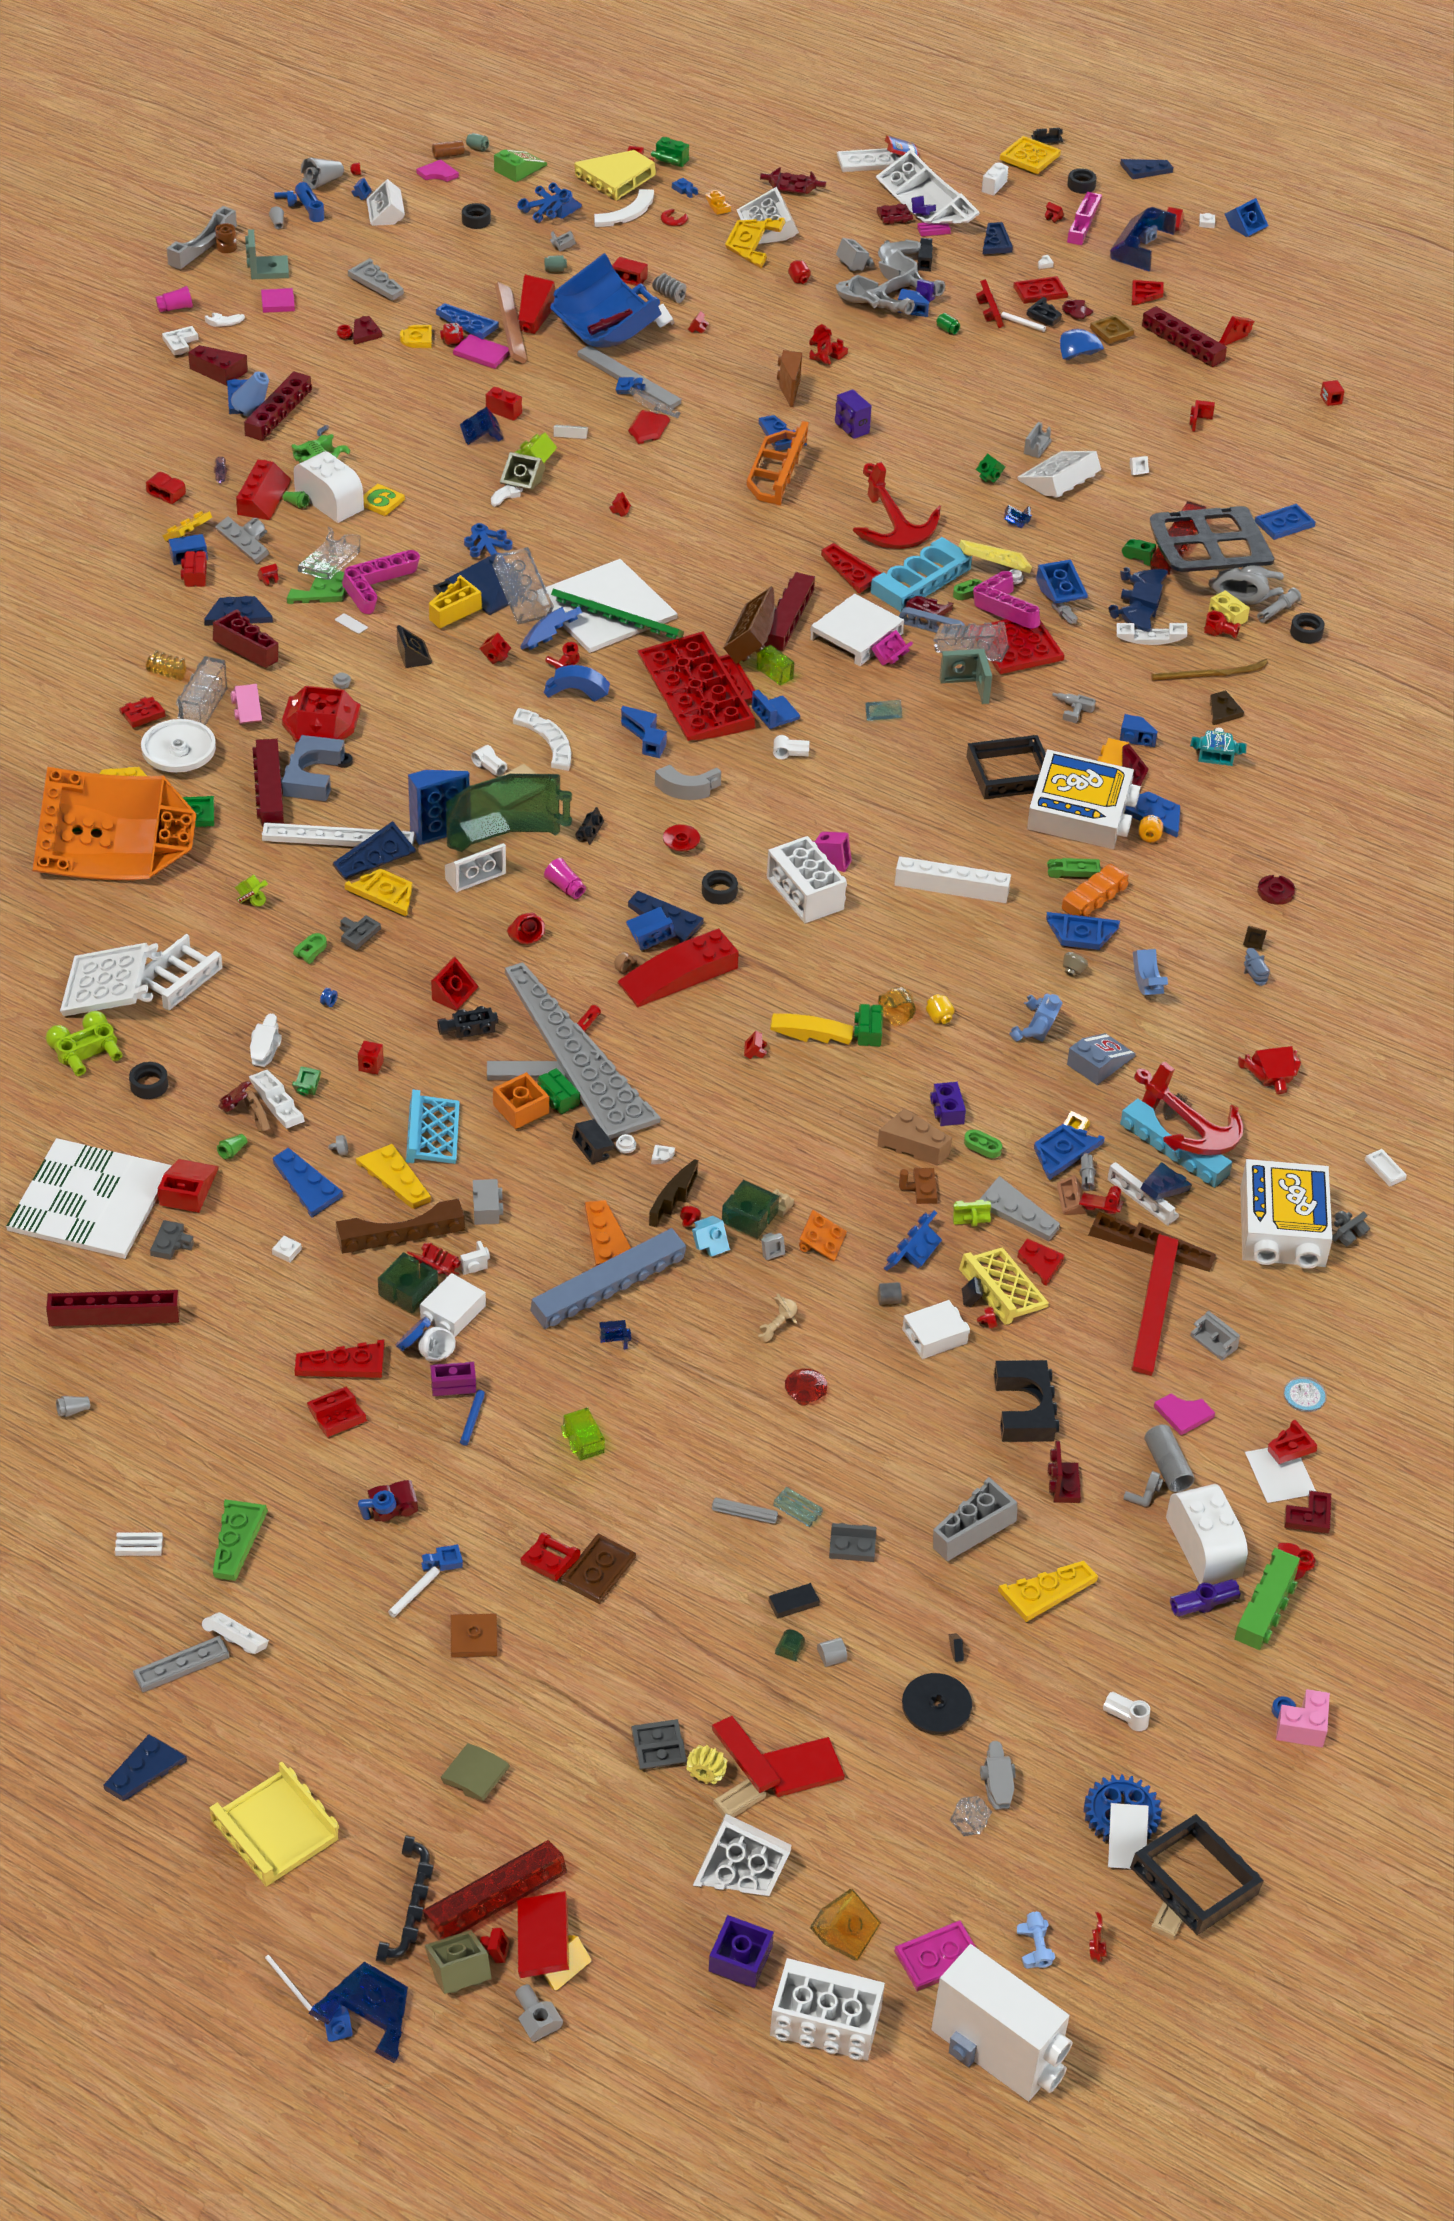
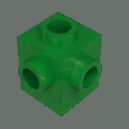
(990, 468)

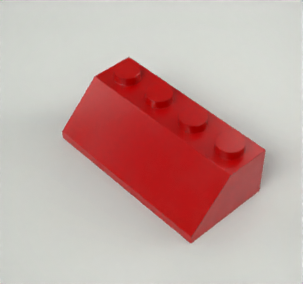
(262, 490)

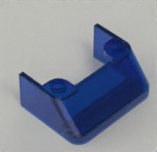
(1127, 248)

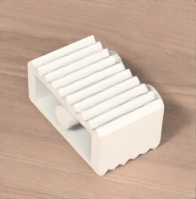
(994, 178)

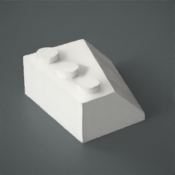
(743, 1859)

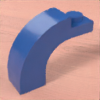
(580, 678)

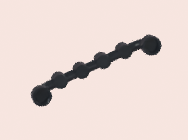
(414, 1911)

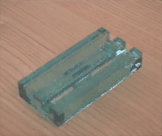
(795, 1508)

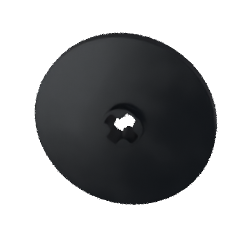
(923, 1693)

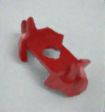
(821, 336)

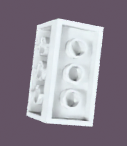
(806, 879)
(826, 2009)

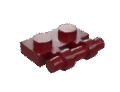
(894, 213)

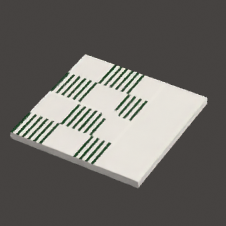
(89, 1198)

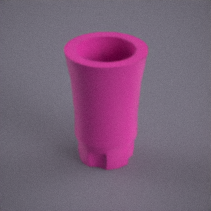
(174, 300)
(564, 878)

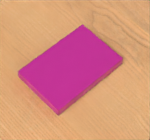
(481, 351)
(932, 1954)

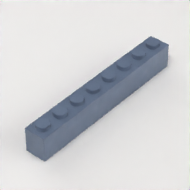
(608, 1278)

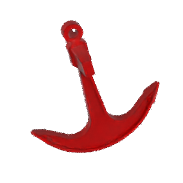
(905, 533)
(1214, 1140)

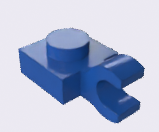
(625, 383)
(445, 1557)

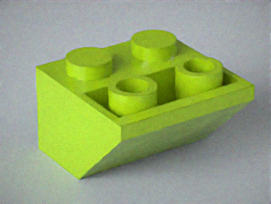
(539, 446)

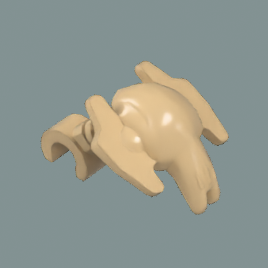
(787, 1310)

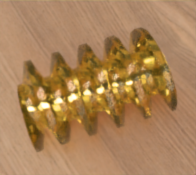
(166, 666)

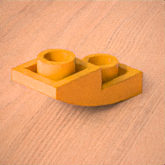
(717, 202)

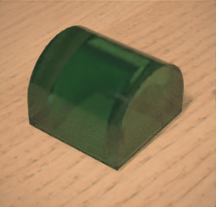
(790, 1645)

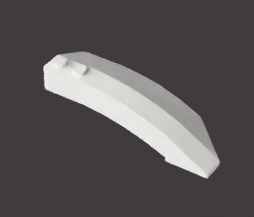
(913, 178)

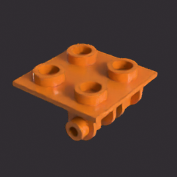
(822, 1236)

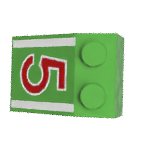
(516, 164)

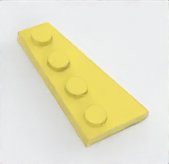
(997, 555)

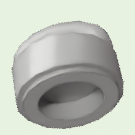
(340, 1145)

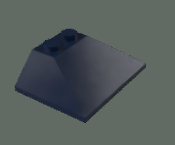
(485, 579)

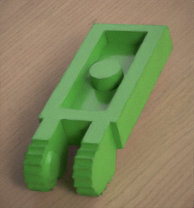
(1073, 867)

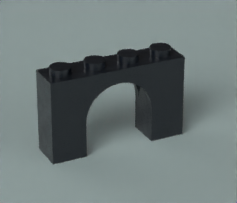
(1035, 1379)

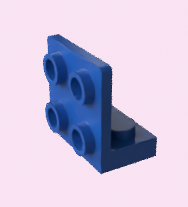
(773, 711)
(651, 928)

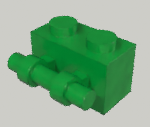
(671, 151)

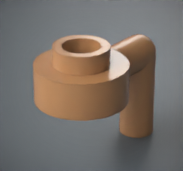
(624, 961)

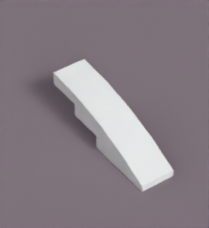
(276, 1098)

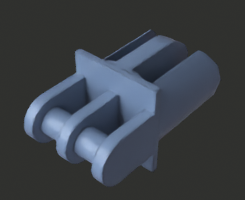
(1256, 967)

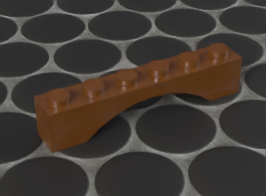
(360, 1234)

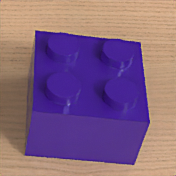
(853, 414)
(741, 1951)

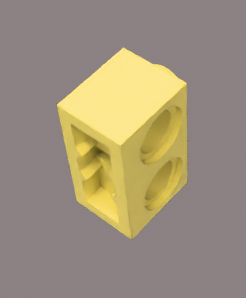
(1230, 606)

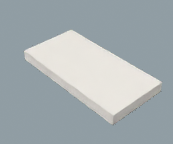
(866, 159)

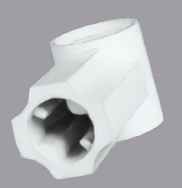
(785, 747)
(486, 757)
(1135, 1713)

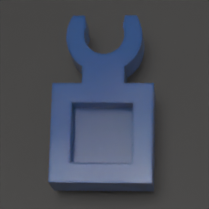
(684, 186)

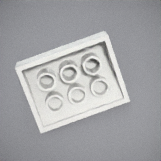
(770, 206)
(1061, 472)

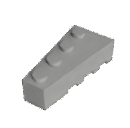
(975, 1520)

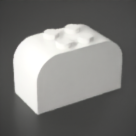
(330, 486)
(1208, 1533)

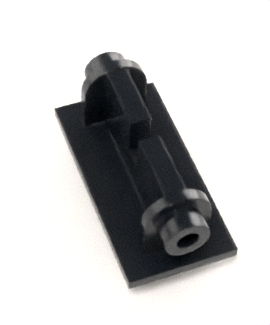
(1053, 136)
(590, 826)

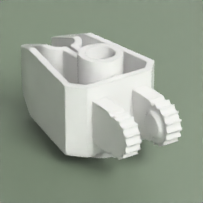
(265, 1041)

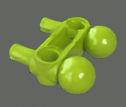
(92, 1040)

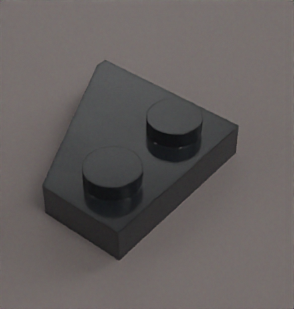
(1044, 312)

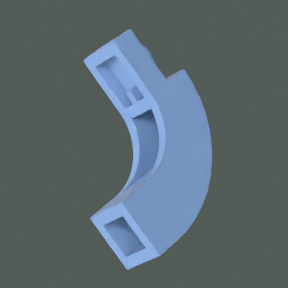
(1147, 972)

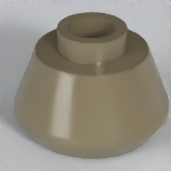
(1074, 963)

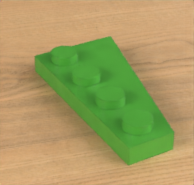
(238, 1531)

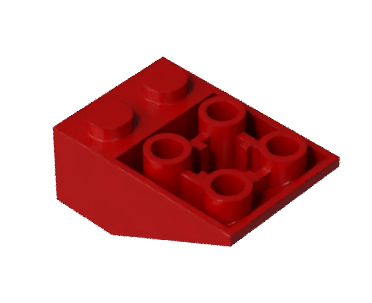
(186, 1185)

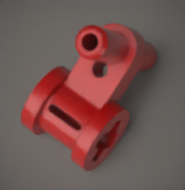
(569, 657)

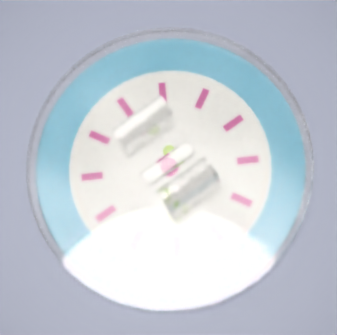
(1305, 1394)

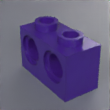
(948, 1103)

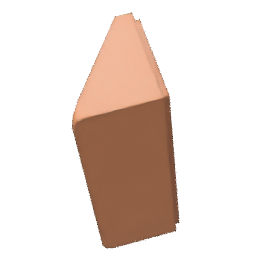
(1070, 1195)

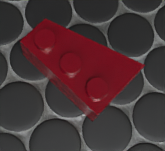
(217, 363)

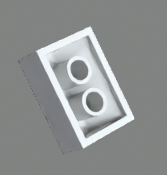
(385, 205)
(476, 868)

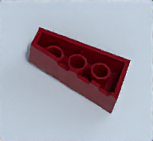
(245, 639)

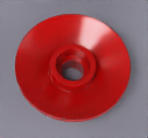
(681, 837)

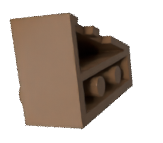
(915, 1136)

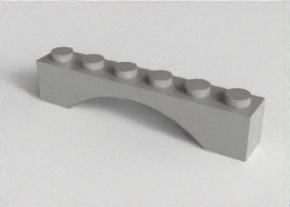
(183, 253)

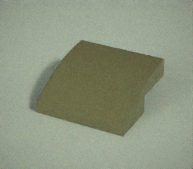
(475, 1772)

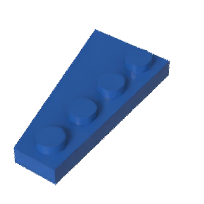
(470, 322)

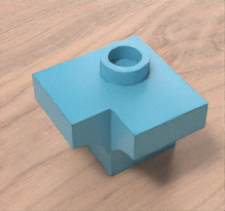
(710, 1234)

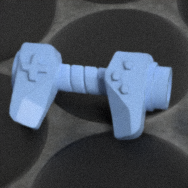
(1036, 1928)

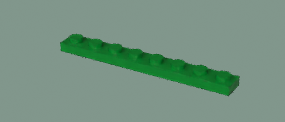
(624, 617)

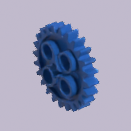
(1099, 1807)

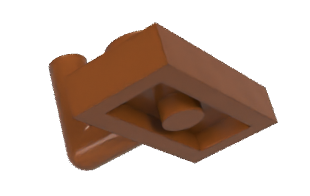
(923, 1184)

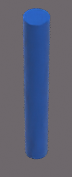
(472, 1417)

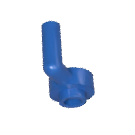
(291, 198)
(380, 1506)

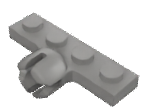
(245, 537)

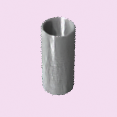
(1169, 1458)

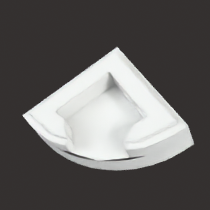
(1045, 262)
(662, 1154)

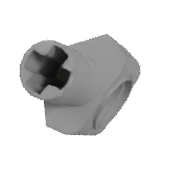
(534, 2010)

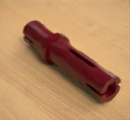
(604, 324)

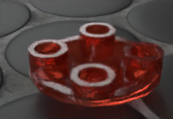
(806, 1386)

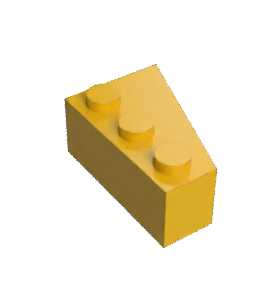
(455, 603)

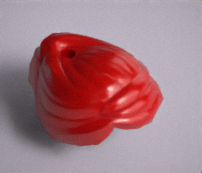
(530, 930)

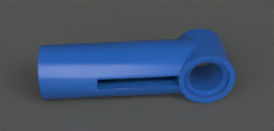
(311, 203)

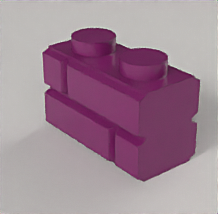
(453, 1379)

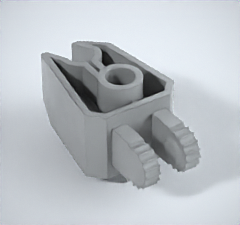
(998, 1776)

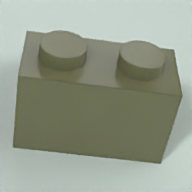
(522, 471)
(458, 1962)

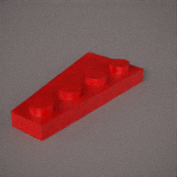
(851, 568)

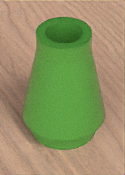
(297, 498)
(229, 1147)

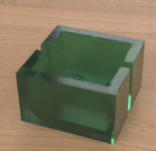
(750, 1209)
(402, 1282)

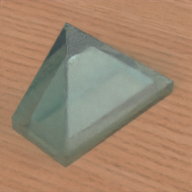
(883, 710)

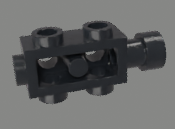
(469, 1023)

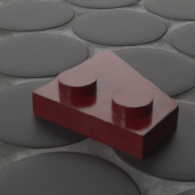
(365, 330)
(929, 605)
(1133, 761)

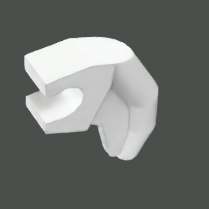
(218, 320)
(505, 492)

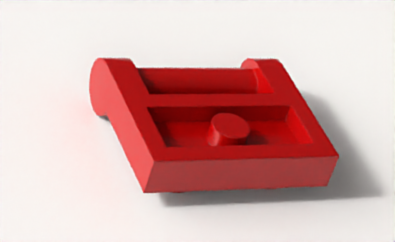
(546, 1562)

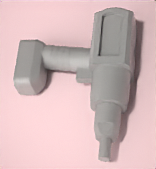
(1078, 703)

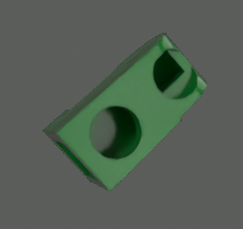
(1139, 550)

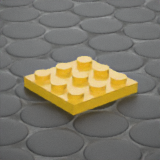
(1030, 154)

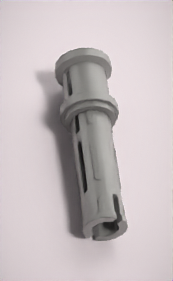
(1284, 602)

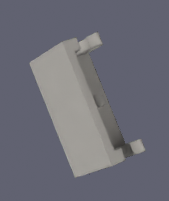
(1037, 441)
(1215, 1335)

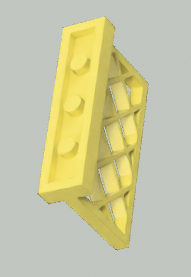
(991, 1289)

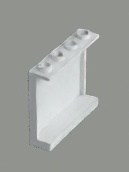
(857, 627)

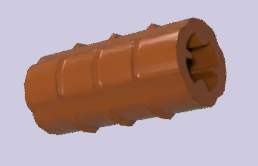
(448, 149)

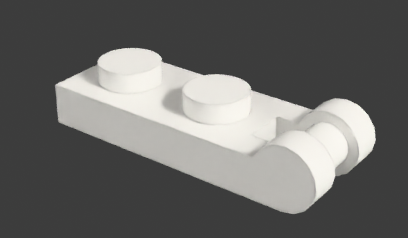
(235, 1632)

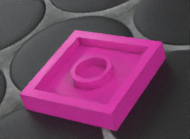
(277, 300)

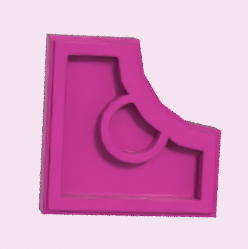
(438, 170)
(1183, 1414)

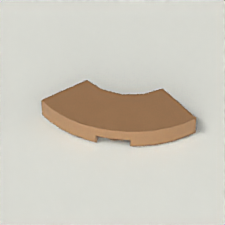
(256, 1110)

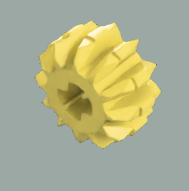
(706, 1764)

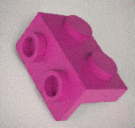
(890, 648)

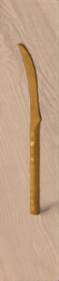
(1209, 672)

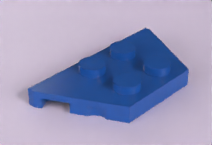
(1162, 808)
(1081, 930)
(1063, 1148)

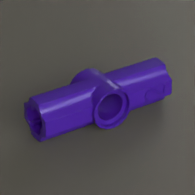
(1205, 1597)

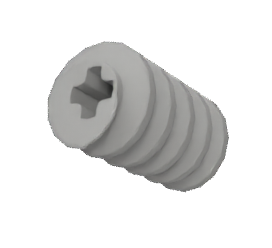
(670, 287)

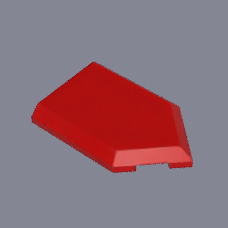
(648, 426)

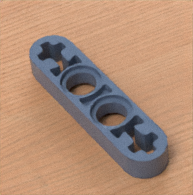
(930, 617)

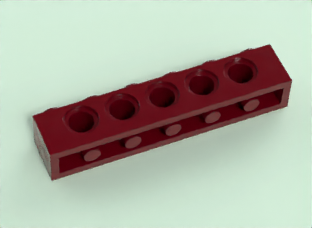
(1184, 336)
(277, 406)

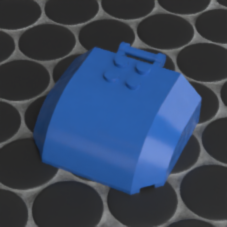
(599, 294)

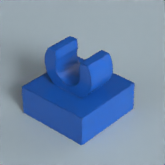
(362, 189)

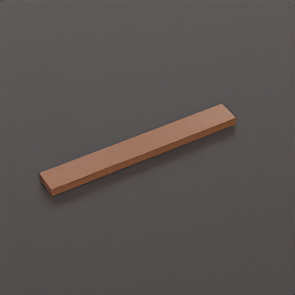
(510, 323)

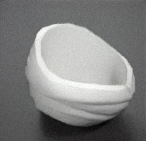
(436, 1344)

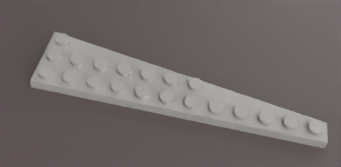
(600, 1086)

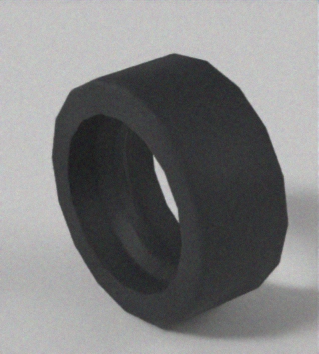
(1081, 180)
(476, 216)
(1303, 635)
(719, 877)
(148, 1069)

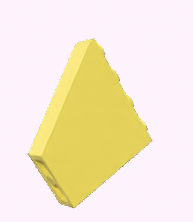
(616, 173)

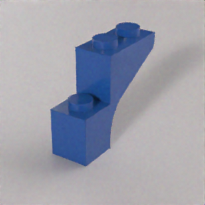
(644, 726)

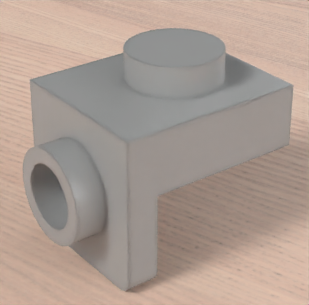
(564, 241)

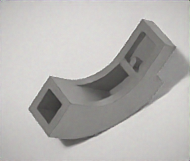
(684, 786)

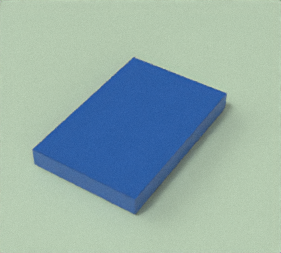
(1285, 521)

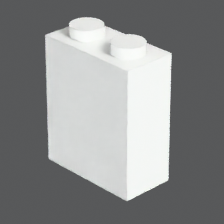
(453, 1304)
(936, 1329)

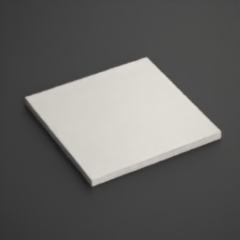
(616, 586)

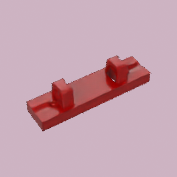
(986, 296)

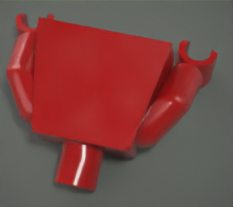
(1273, 1066)

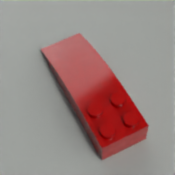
(681, 967)

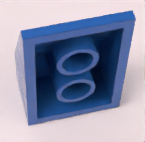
(1060, 582)

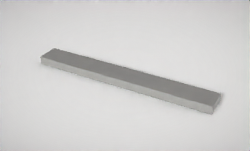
(618, 370)

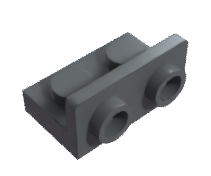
(852, 1542)

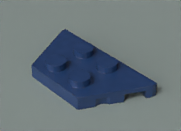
(247, 605)

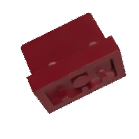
(1065, 1478)

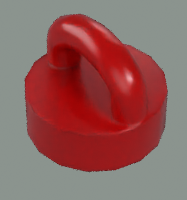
(690, 1215)
(989, 1318)

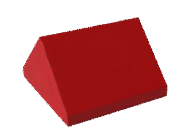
(452, 985)

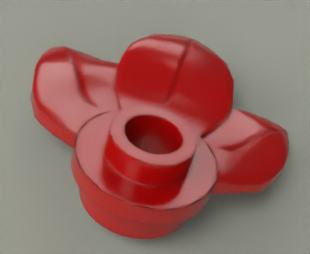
(1304, 1555)
(1097, 1948)

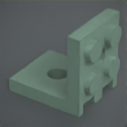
(264, 266)
(973, 668)

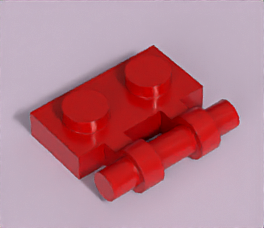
(142, 711)

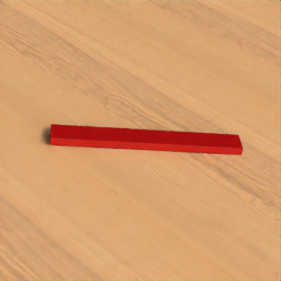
(1154, 1305)

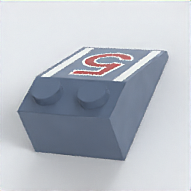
(1098, 1057)

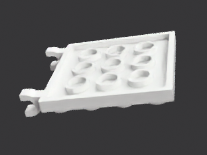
(108, 979)

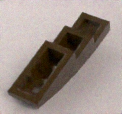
(675, 1190)

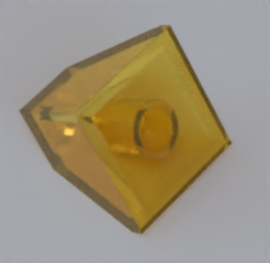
(846, 1925)

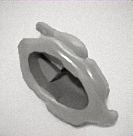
(1247, 584)

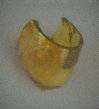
(897, 1005)

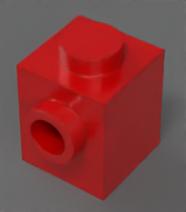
(370, 1057)

